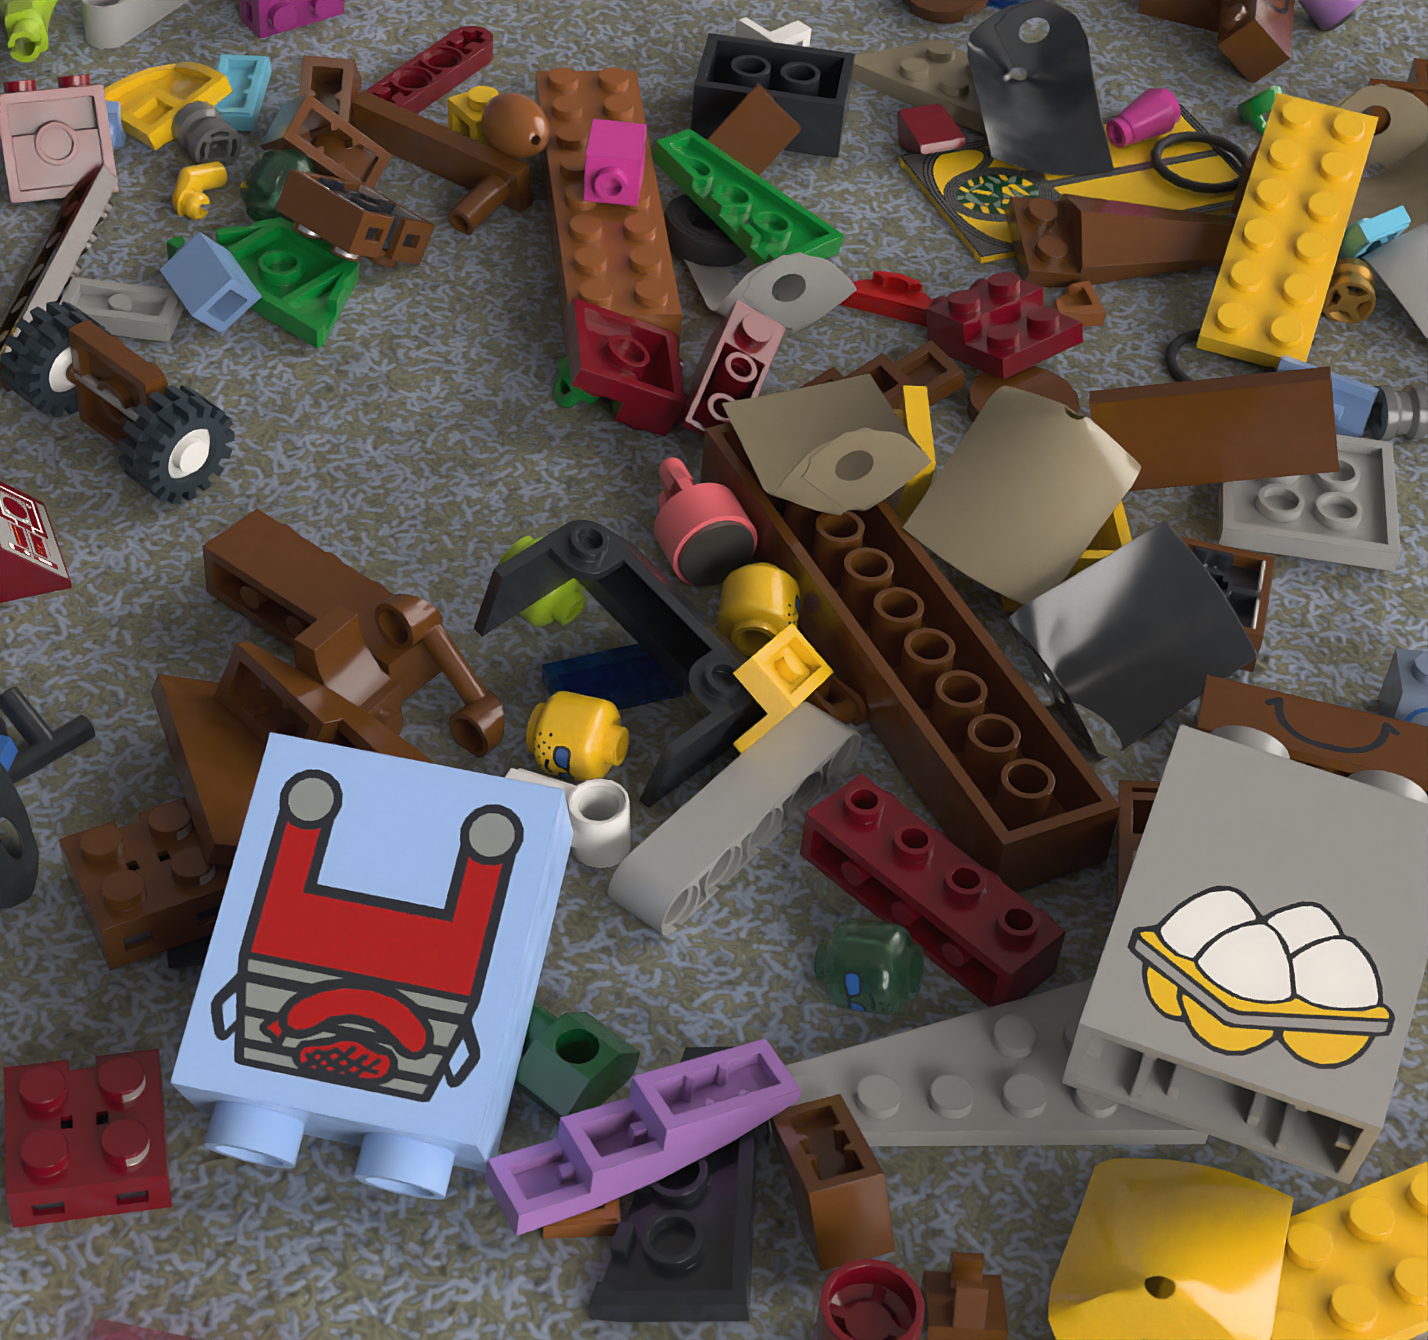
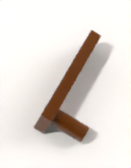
(486, 172)

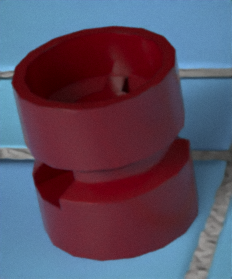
(869, 1303)

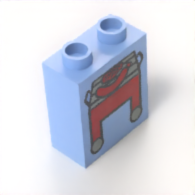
(374, 963)

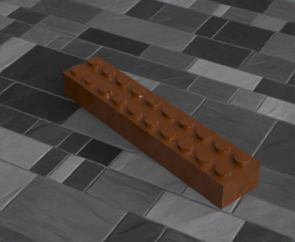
(931, 681)

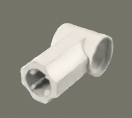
(597, 816)

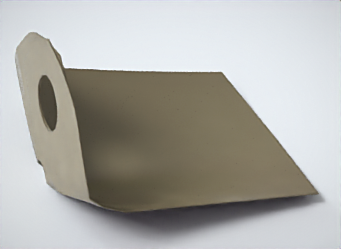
(1402, 152)
(827, 444)
(1023, 494)

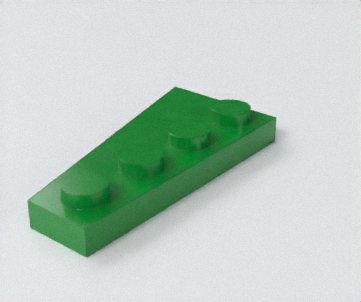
(742, 203)

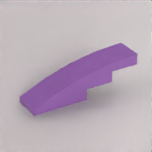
(632, 1142)

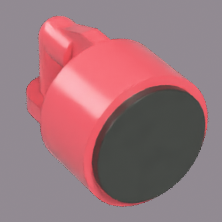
(701, 527)

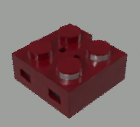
(85, 1139)

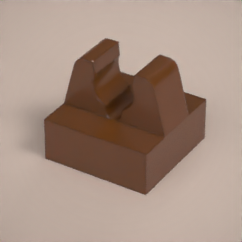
(963, 1301)

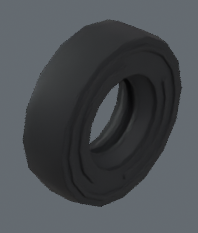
(695, 244)

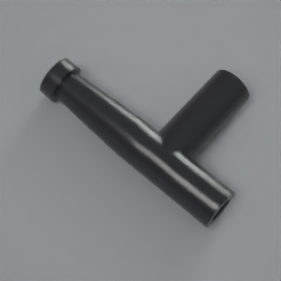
(43, 743)

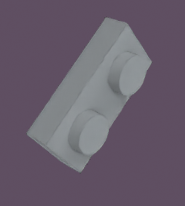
(127, 308)

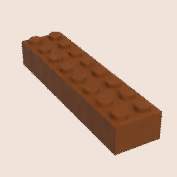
(599, 249)

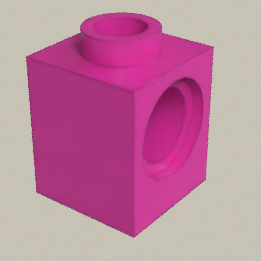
(615, 162)

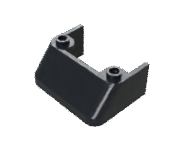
(655, 617)

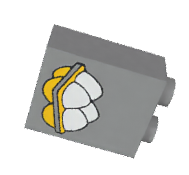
(1264, 953)

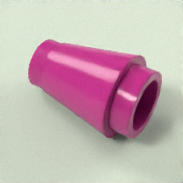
(1144, 118)

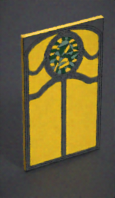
(975, 188)

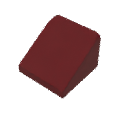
(928, 130)

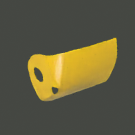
(1179, 1222)

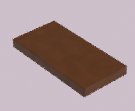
(1223, 427)
(213, 759)

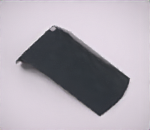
(1052, 115)
(1132, 636)

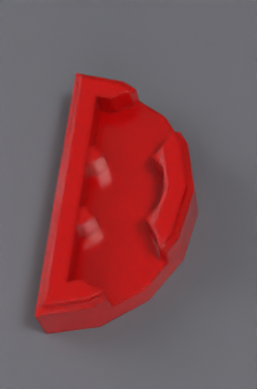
(891, 296)

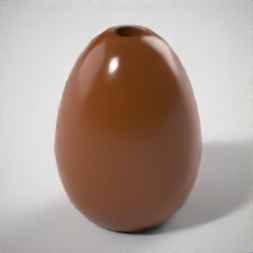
(515, 125)

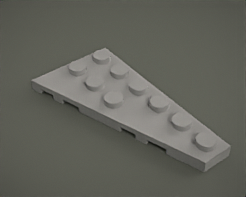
(981, 1083)

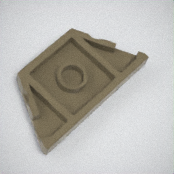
(924, 76)

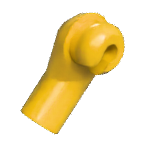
(190, 185)

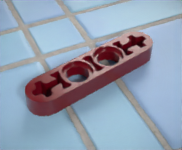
(462, 51)

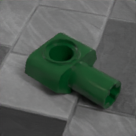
(572, 1062)

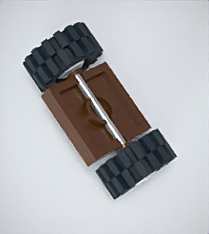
(75, 365)

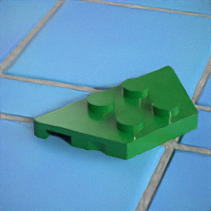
(296, 275)

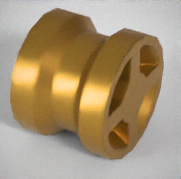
(1349, 305)

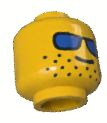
(757, 606)
(576, 736)

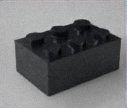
(803, 80)

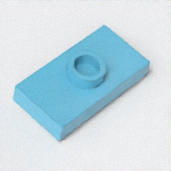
(249, 82)
(1372, 233)

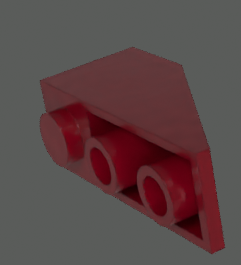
(731, 366)

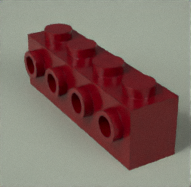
(932, 888)

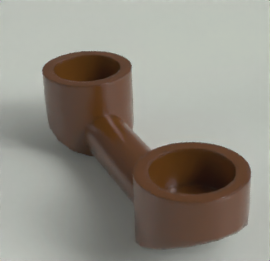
(408, 619)

